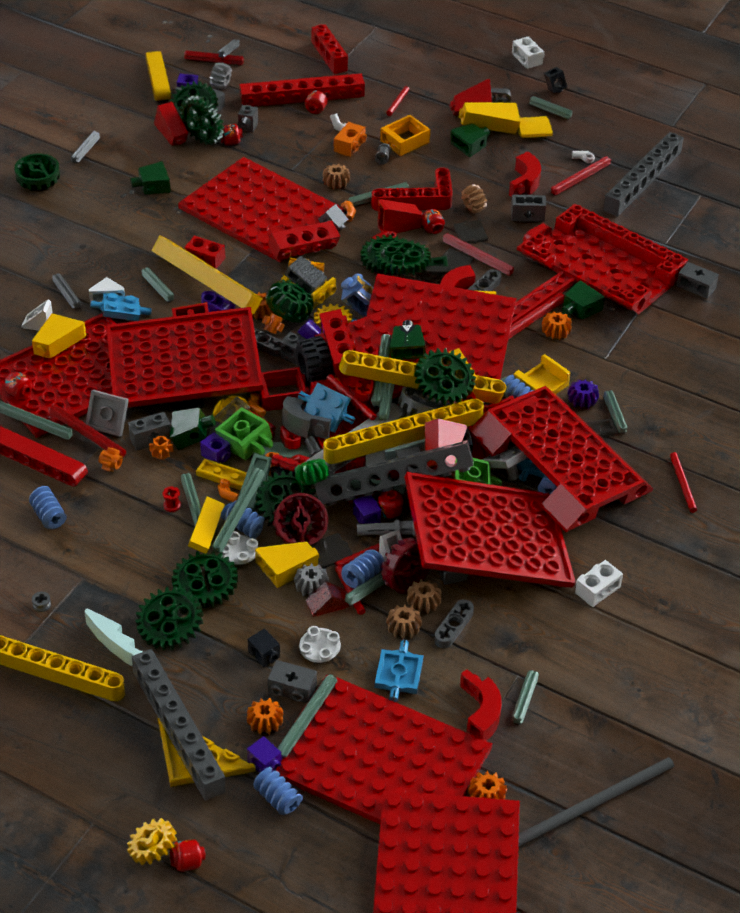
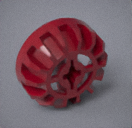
(306, 508)
(402, 568)

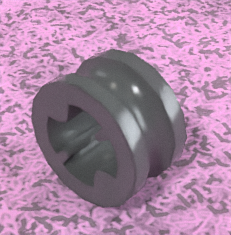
(46, 603)

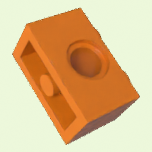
(349, 139)

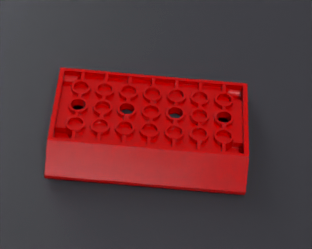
(616, 259)
(577, 490)

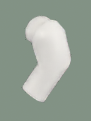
(336, 122)
(586, 156)

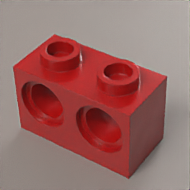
(207, 250)

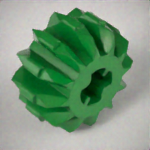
(311, 472)

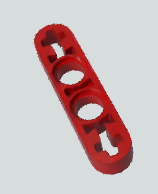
(360, 384)

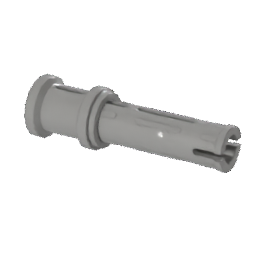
(404, 527)

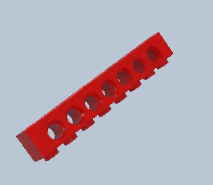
(298, 89)

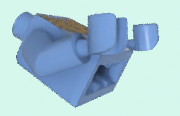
(357, 293)

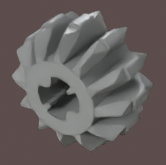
(220, 76)
(310, 579)

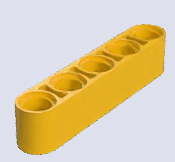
(158, 76)

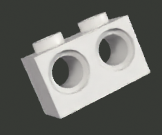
(528, 52)
(598, 583)

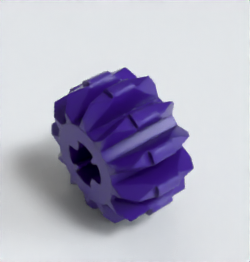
(583, 393)

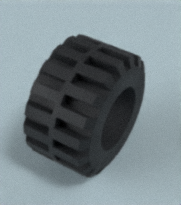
(314, 359)

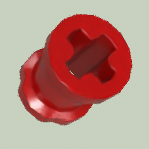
(171, 499)

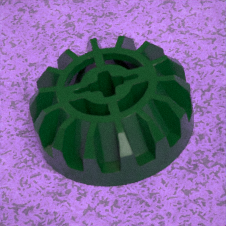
(41, 169)
(289, 301)

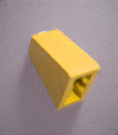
(57, 335)
(282, 561)

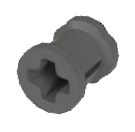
(383, 153)

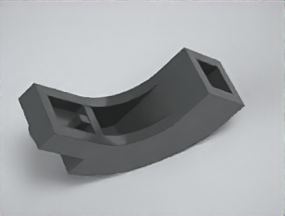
(302, 423)

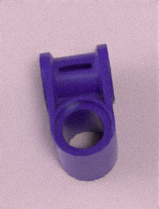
(216, 302)
(309, 329)

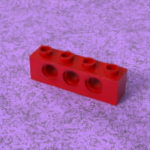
(329, 48)
(304, 240)
(336, 336)

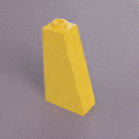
(494, 116)

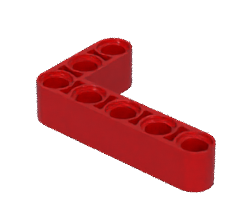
(424, 198)

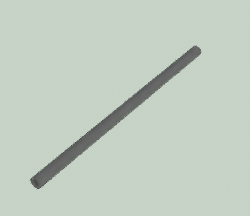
(594, 801)

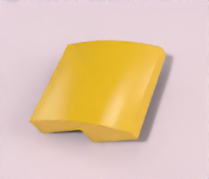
(534, 127)

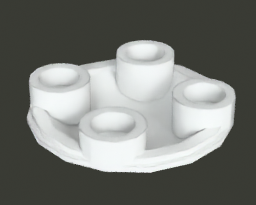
(240, 549)
(319, 644)

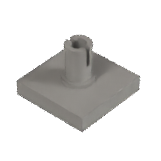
(107, 412)
(508, 461)

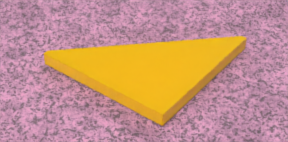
(178, 773)

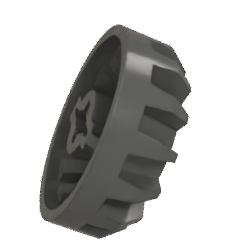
(413, 402)

